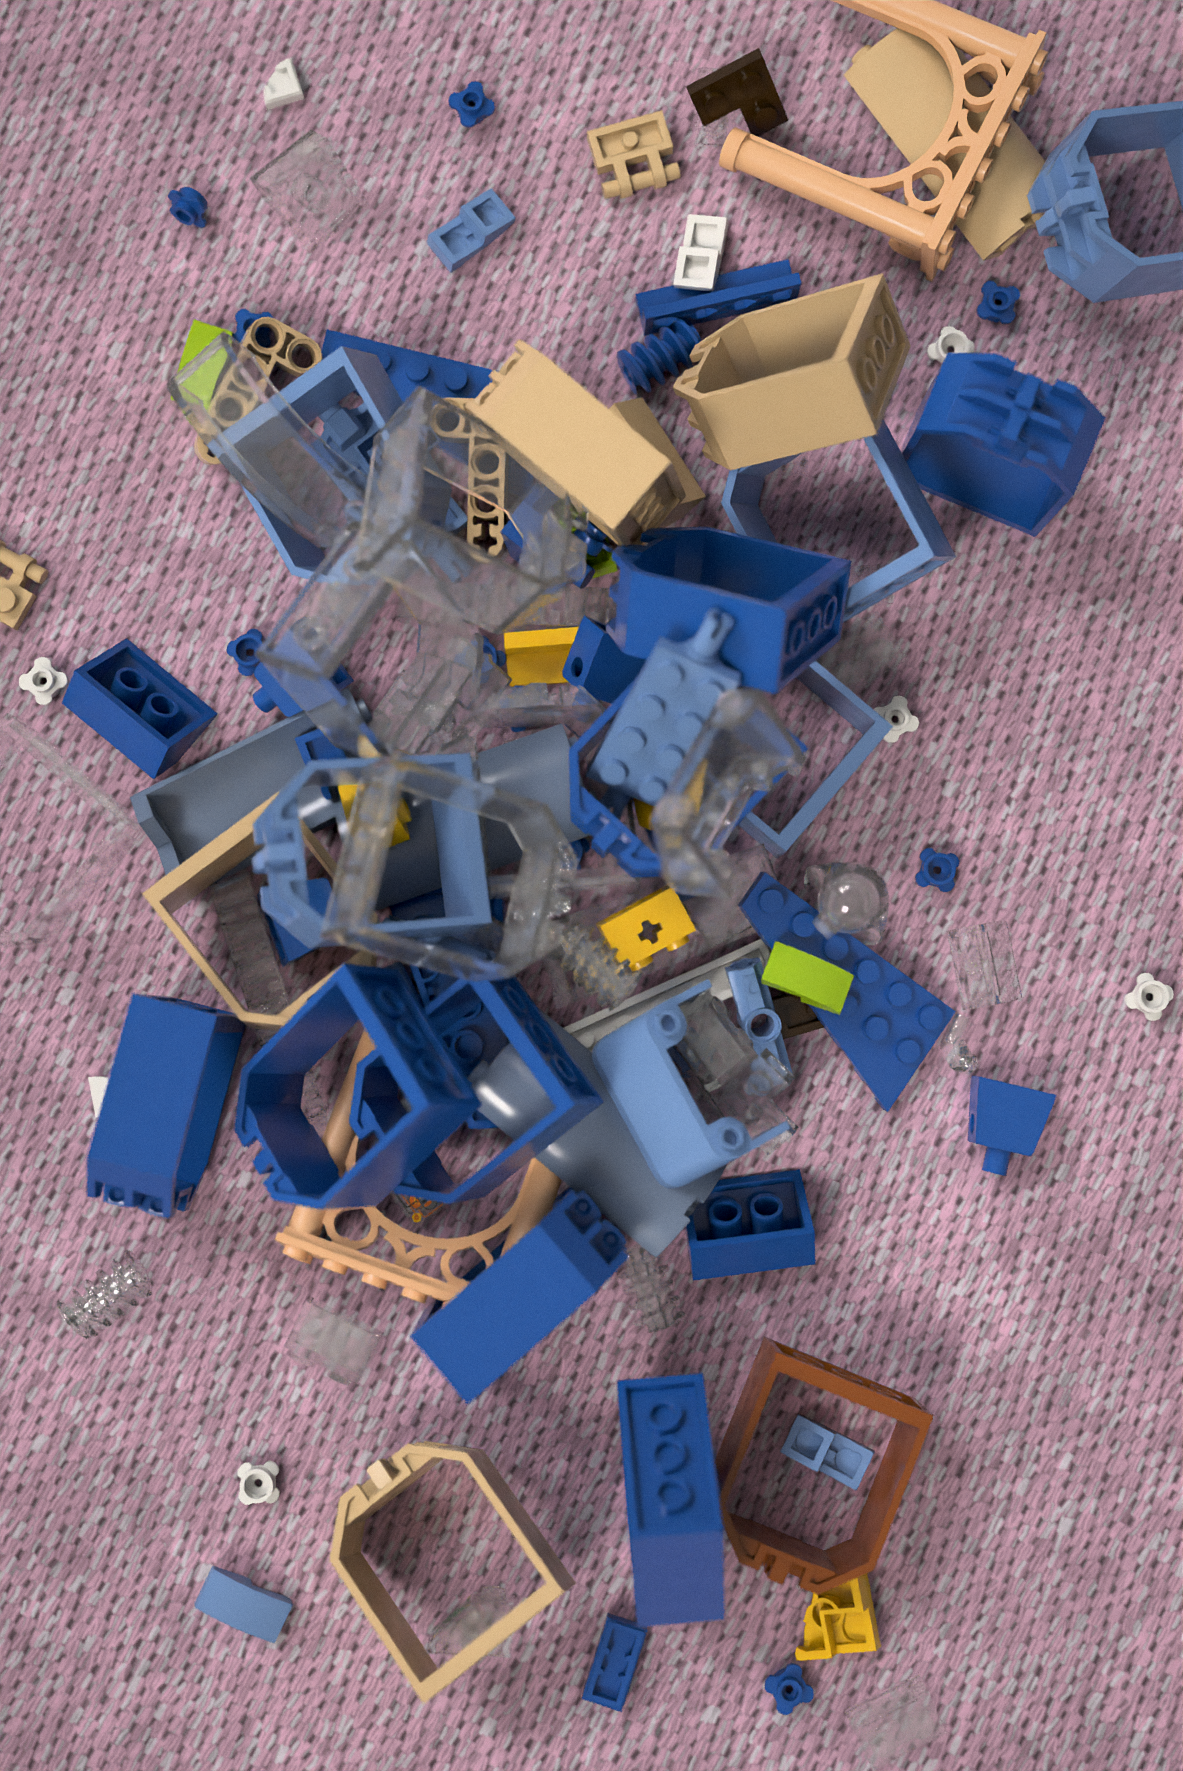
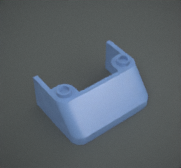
(658, 1103)

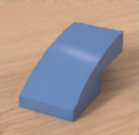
(474, 229)
(827, 1451)
(242, 1605)

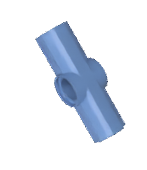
(753, 999)

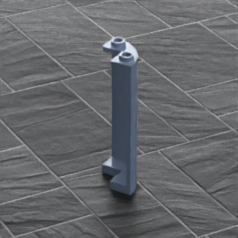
(526, 767)
(219, 791)
(595, 1152)

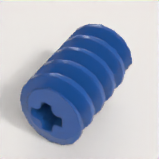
(658, 355)

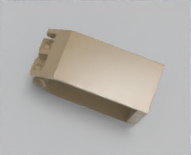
(796, 374)
(580, 445)
(207, 867)
(388, 1481)

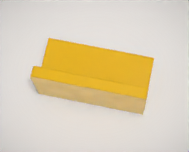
(538, 655)

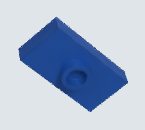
(614, 1662)

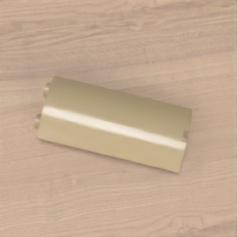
(911, 98)

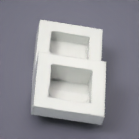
(701, 252)

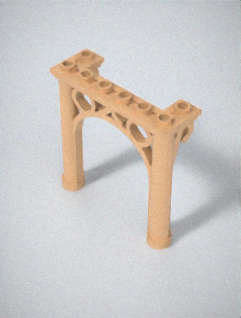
(999, 56)
(303, 1240)

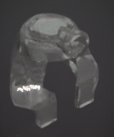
(849, 900)

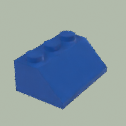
(137, 707)
(751, 1227)

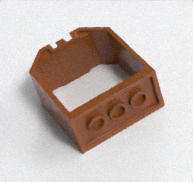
(781, 1553)

